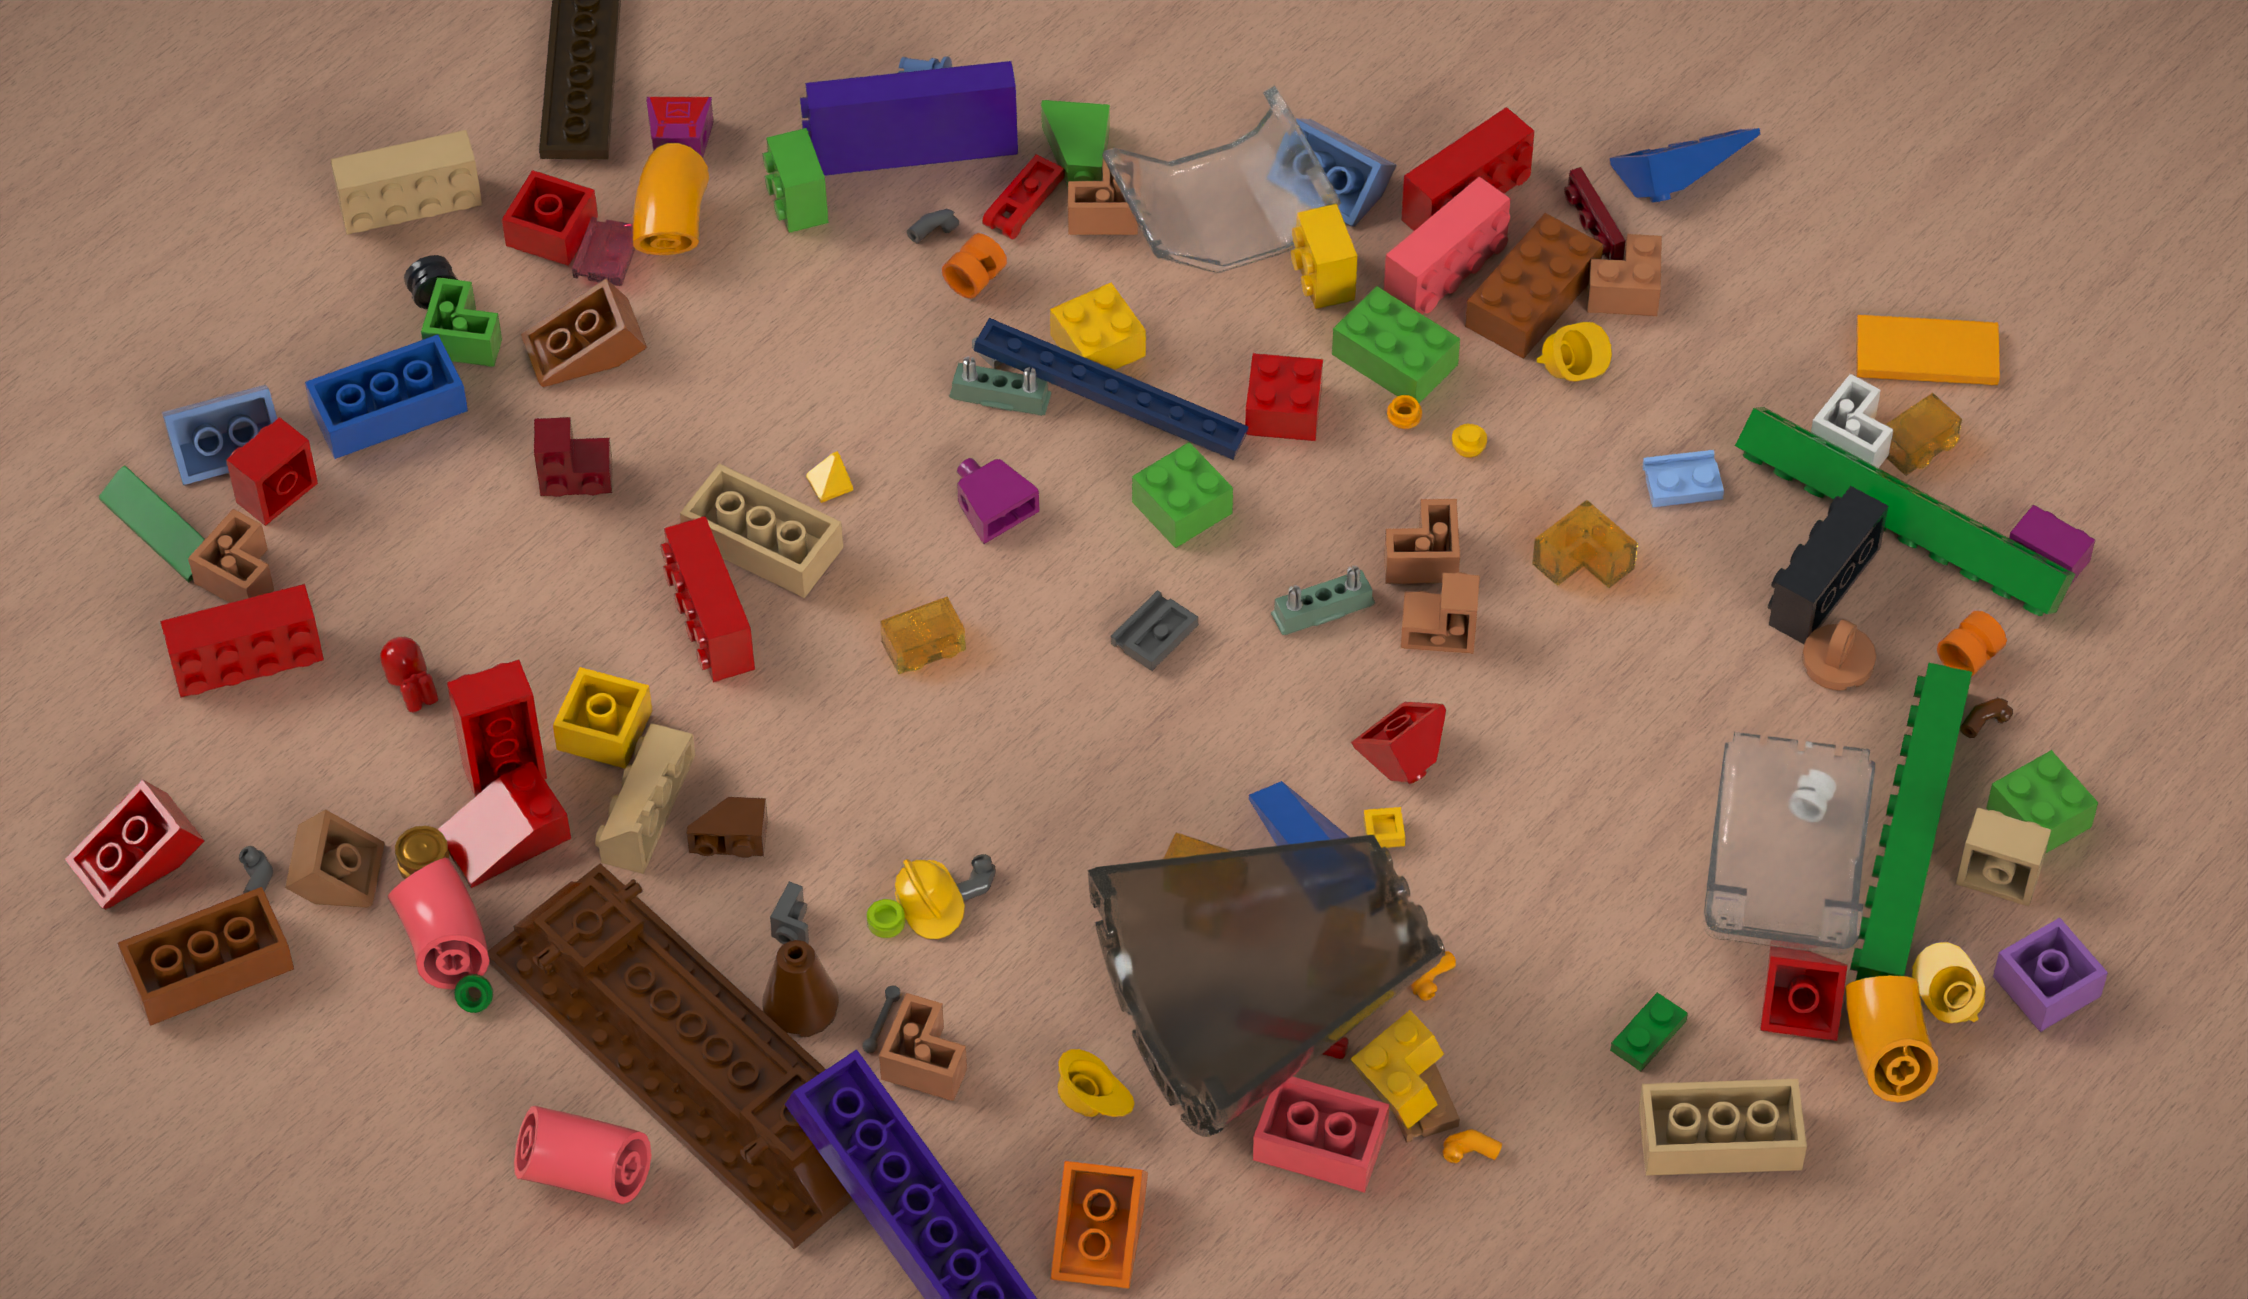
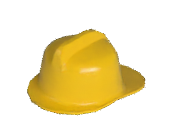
(1577, 352)
(929, 898)
(1949, 983)
(1091, 1087)

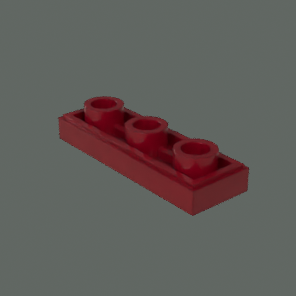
(1594, 214)

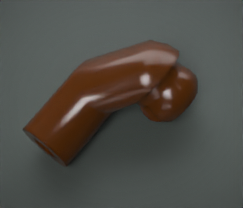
(1994, 708)

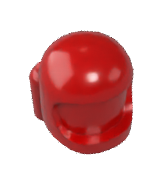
(406, 668)

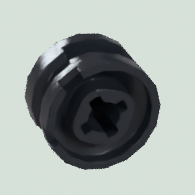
(422, 277)

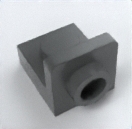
(788, 916)

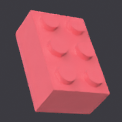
(1321, 1133)

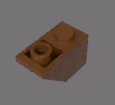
(731, 828)

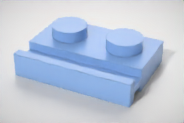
(1683, 478)

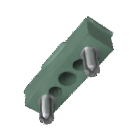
(1000, 388)
(1322, 602)

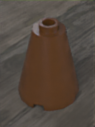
(800, 991)

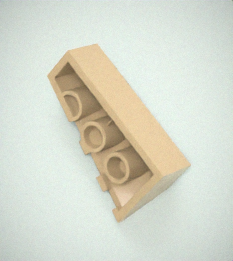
(645, 798)

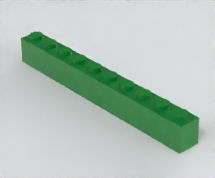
(1911, 513)
(1914, 823)

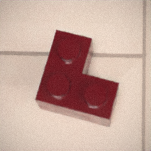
(568, 463)

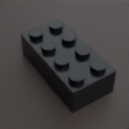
(1827, 564)

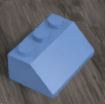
(1352, 169)
(212, 429)

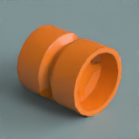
(974, 265)
(1972, 643)

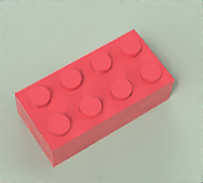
(1448, 247)

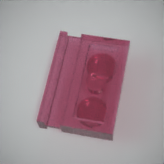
(605, 252)

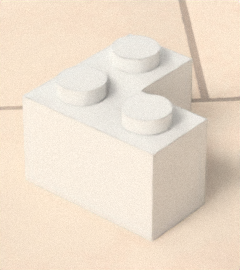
(1850, 422)

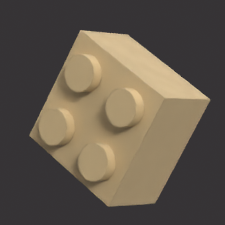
(2003, 856)

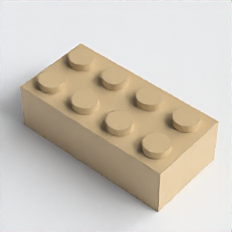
(406, 182)
(766, 530)
(1722, 1127)

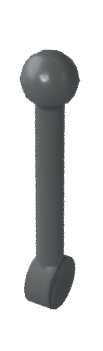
(892, 995)

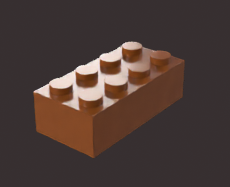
(1532, 285)
(206, 956)

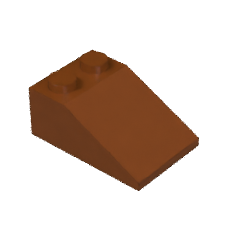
(584, 336)

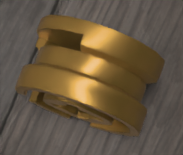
(419, 848)

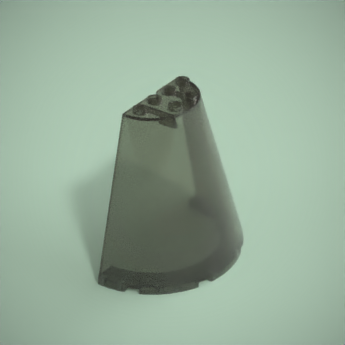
(1254, 962)

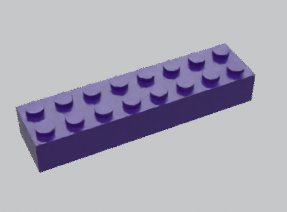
(902, 1186)

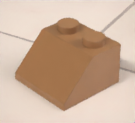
(334, 862)

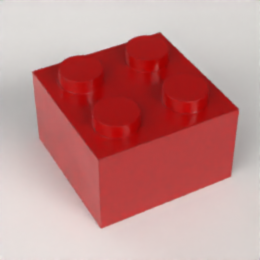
(549, 217)
(1284, 397)
(272, 471)

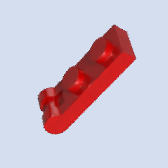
(1023, 196)

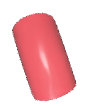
(441, 924)
(582, 1155)

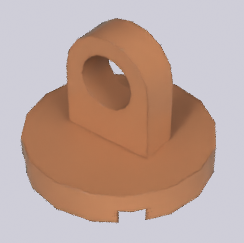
(1839, 656)

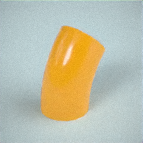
(669, 200)
(1891, 1036)

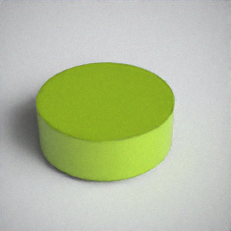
(885, 918)

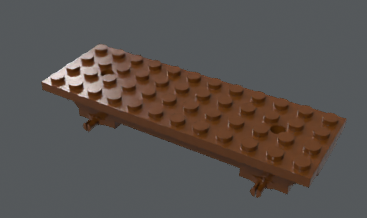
(676, 1043)

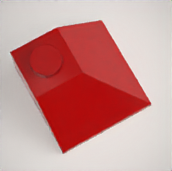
(1404, 741)
(1803, 994)

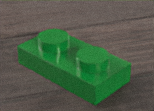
(1649, 1031)

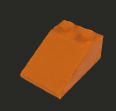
(1098, 1224)

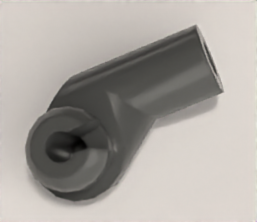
(930, 221)
(257, 867)
(980, 878)

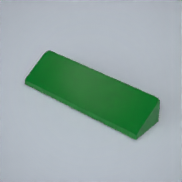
(152, 520)

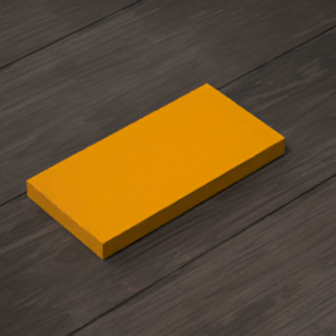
(1927, 349)

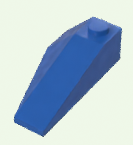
(1680, 164)
(1291, 817)

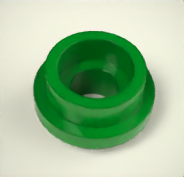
(469, 1003)

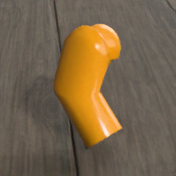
(1424, 986)
(1468, 1141)

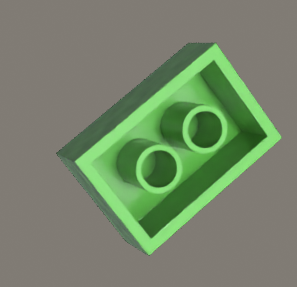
(1395, 345)

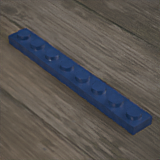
(1111, 388)

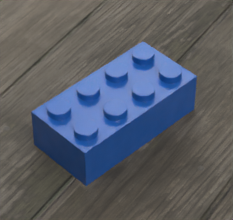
(386, 396)

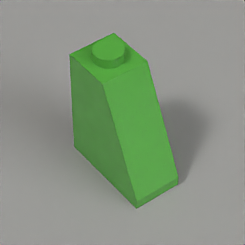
(1077, 137)

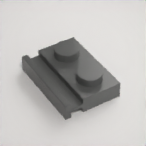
(1154, 630)

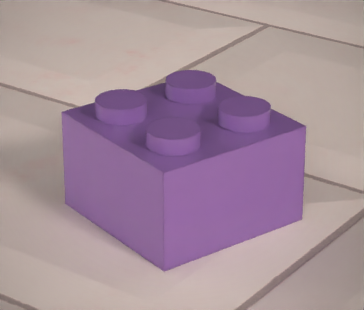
(2050, 974)

